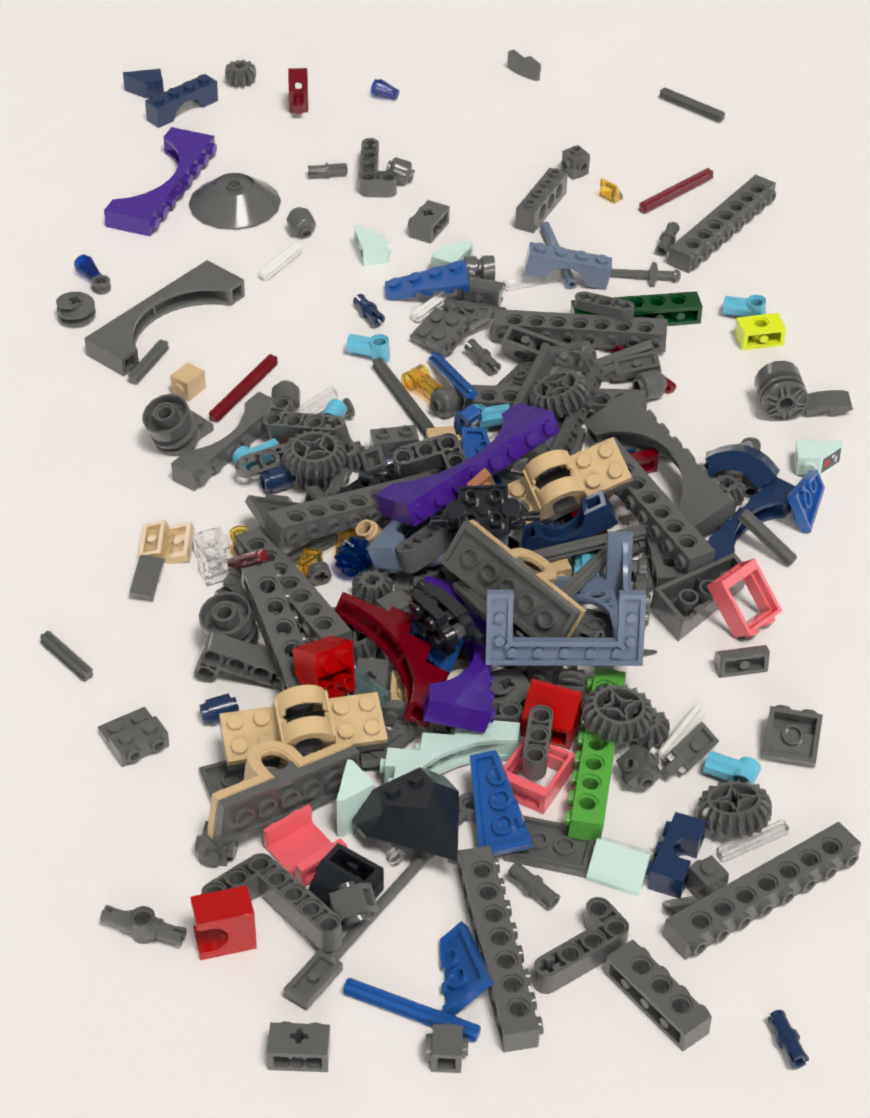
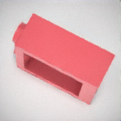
(759, 590)
(532, 794)

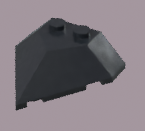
(413, 815)

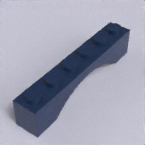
(766, 505)

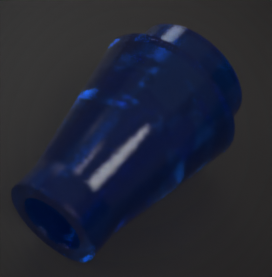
(384, 90)
(86, 267)

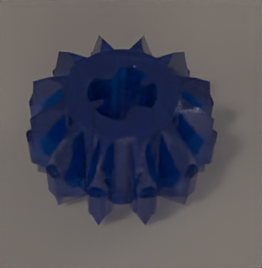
(353, 556)

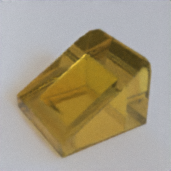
(610, 191)
(307, 558)

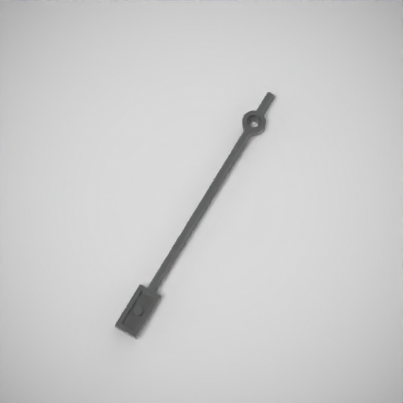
(324, 967)

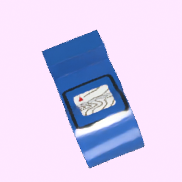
(467, 418)

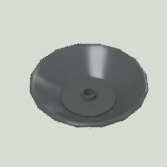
(234, 202)

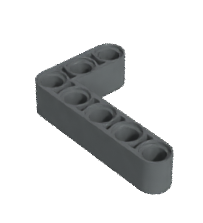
(437, 457)
(285, 894)

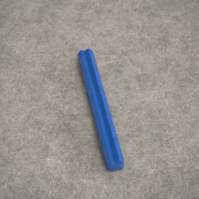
(453, 376)
(407, 1007)

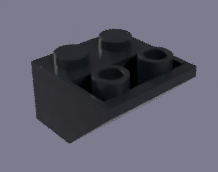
(344, 866)

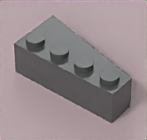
(687, 601)

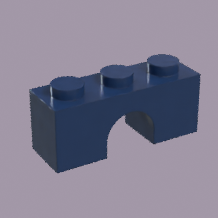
(669, 871)

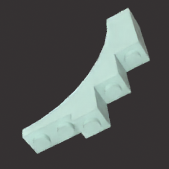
(445, 751)

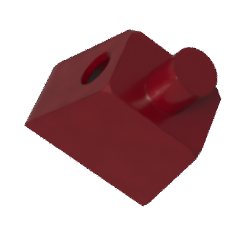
(298, 97)

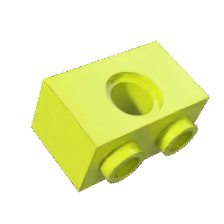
(760, 331)

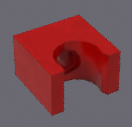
(224, 922)

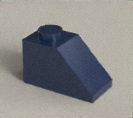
(144, 82)

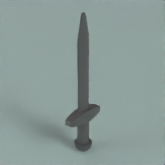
(653, 274)

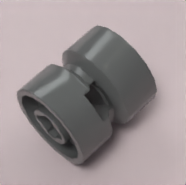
(482, 267)

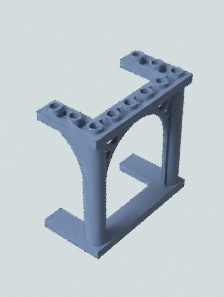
(609, 592)

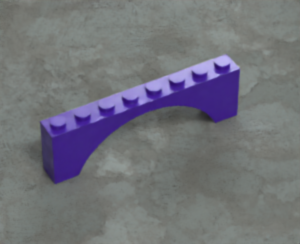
(146, 211)
(418, 499)
(468, 697)

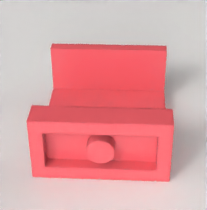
(298, 844)

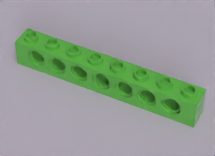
(594, 772)

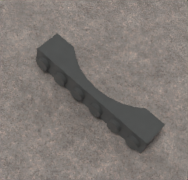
(199, 465)

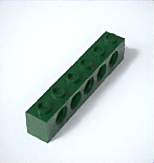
(678, 308)

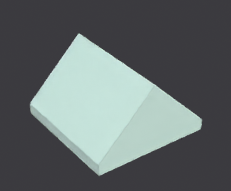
(352, 794)
(619, 865)

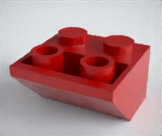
(327, 665)
(565, 706)

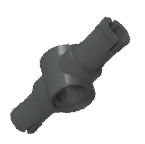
(143, 925)

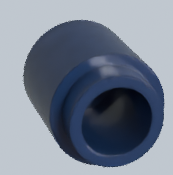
(276, 479)
(214, 706)

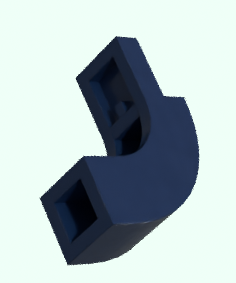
(742, 458)

